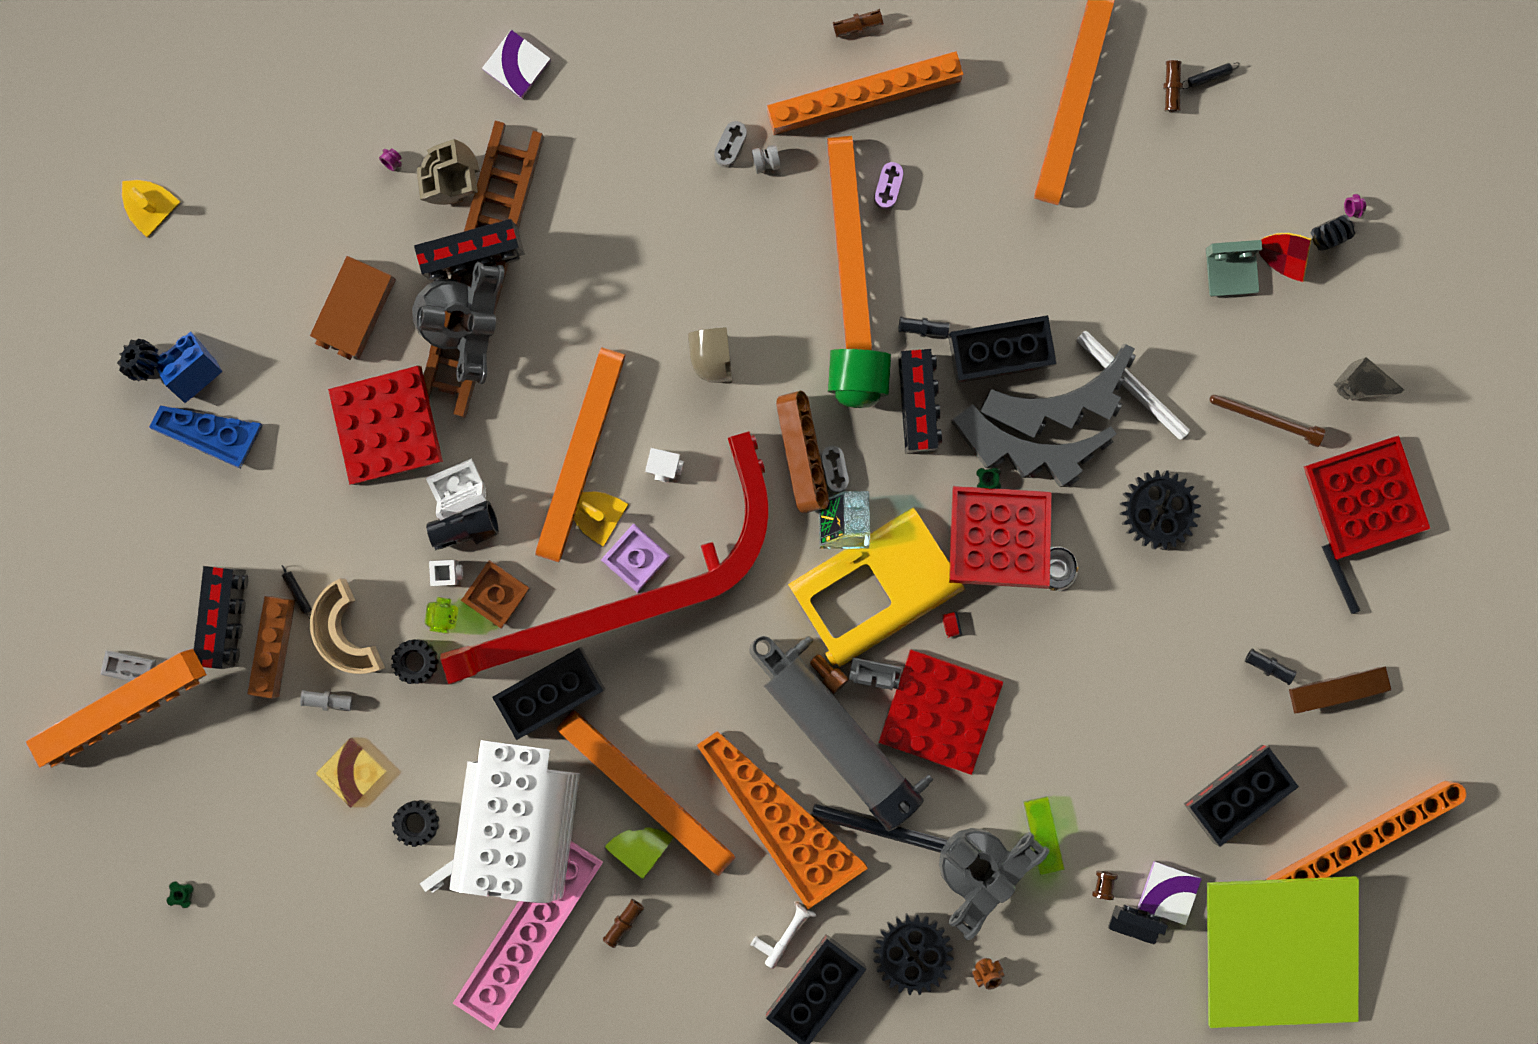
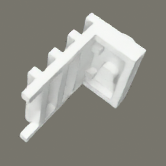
(457, 489)

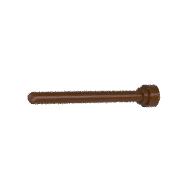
(1313, 435)

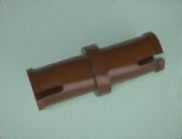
(858, 23)
(1173, 86)
(623, 923)

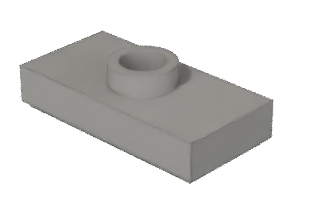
(125, 666)

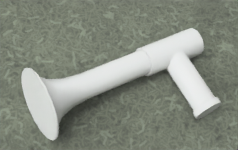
(774, 954)

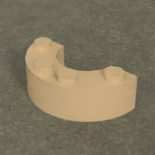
(328, 633)

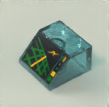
(845, 521)

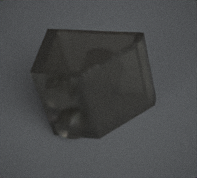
(1366, 381)

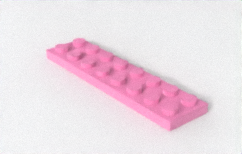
(522, 944)

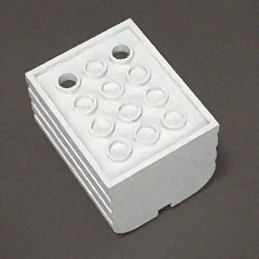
(514, 825)

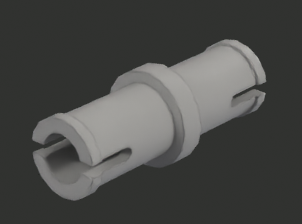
(326, 700)

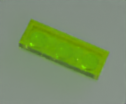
(1042, 827)

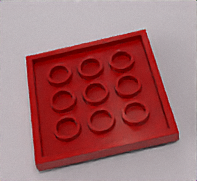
(385, 425)
(1366, 497)
(1000, 537)
(940, 712)

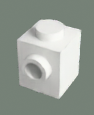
(664, 465)
(445, 572)

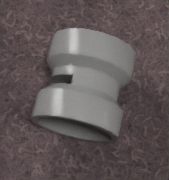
(766, 159)

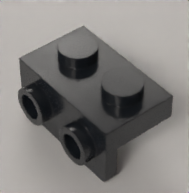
(1136, 925)

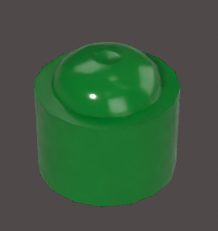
(859, 376)

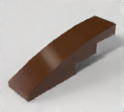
(1340, 689)

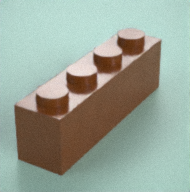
(271, 647)

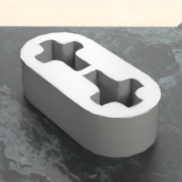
(724, 142)
(841, 467)

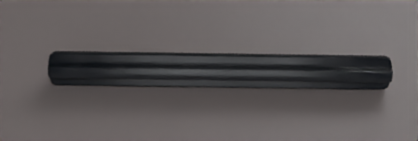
(874, 827)

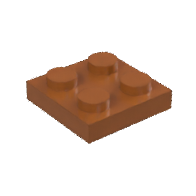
(495, 594)

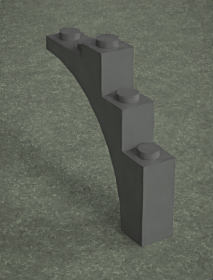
(1066, 409)
(1060, 460)

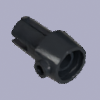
(474, 524)

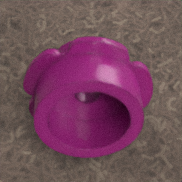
(390, 159)
(1355, 206)

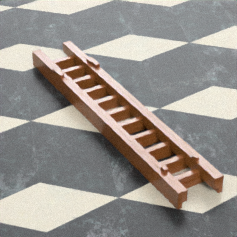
(474, 219)

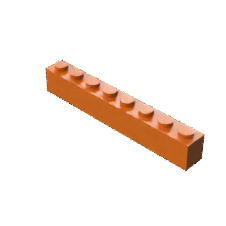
(865, 93)
(116, 708)

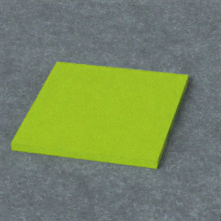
(1283, 952)

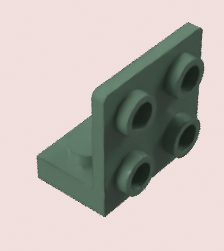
(1233, 268)

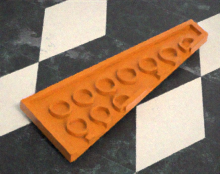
(798, 843)

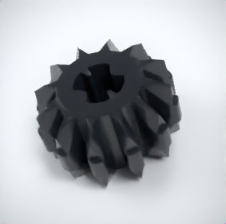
(1333, 232)
(138, 360)

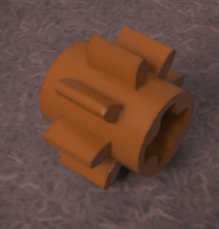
(988, 973)

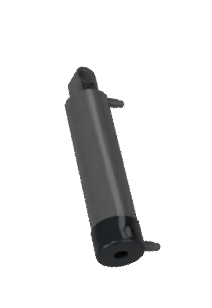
(838, 735)

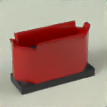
(951, 624)

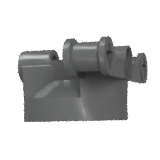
(476, 324)
(996, 884)

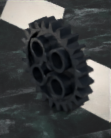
(1180, 520)
(930, 940)

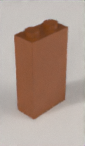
(352, 308)

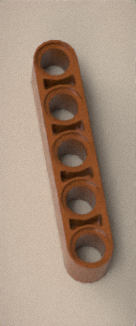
(802, 452)

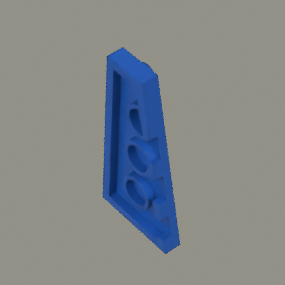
(213, 435)

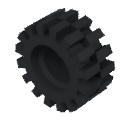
(404, 672)
(402, 830)

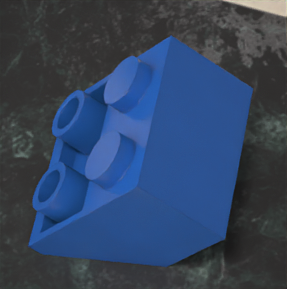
(187, 367)

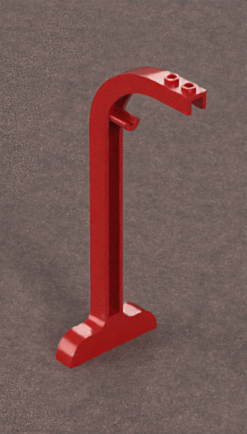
(722, 576)

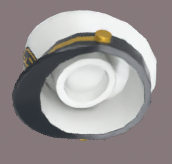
(1062, 568)

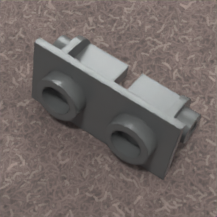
(865, 671)

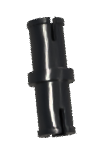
(923, 327)
(1270, 666)

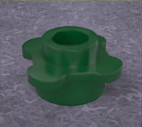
(991, 473)
(174, 899)

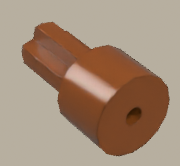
(833, 678)

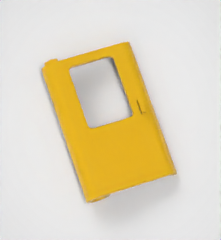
(909, 571)

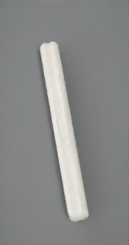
(1135, 387)

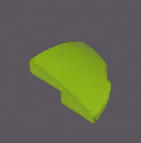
(639, 848)

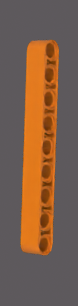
(1073, 101)
(849, 243)
(580, 454)
(646, 793)
(1374, 830)

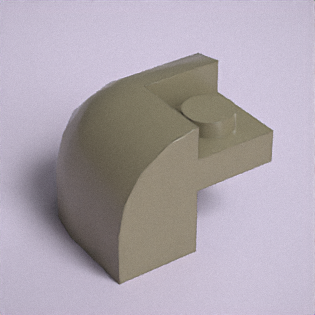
(447, 173)
(710, 354)

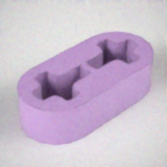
(894, 187)

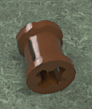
(1105, 885)

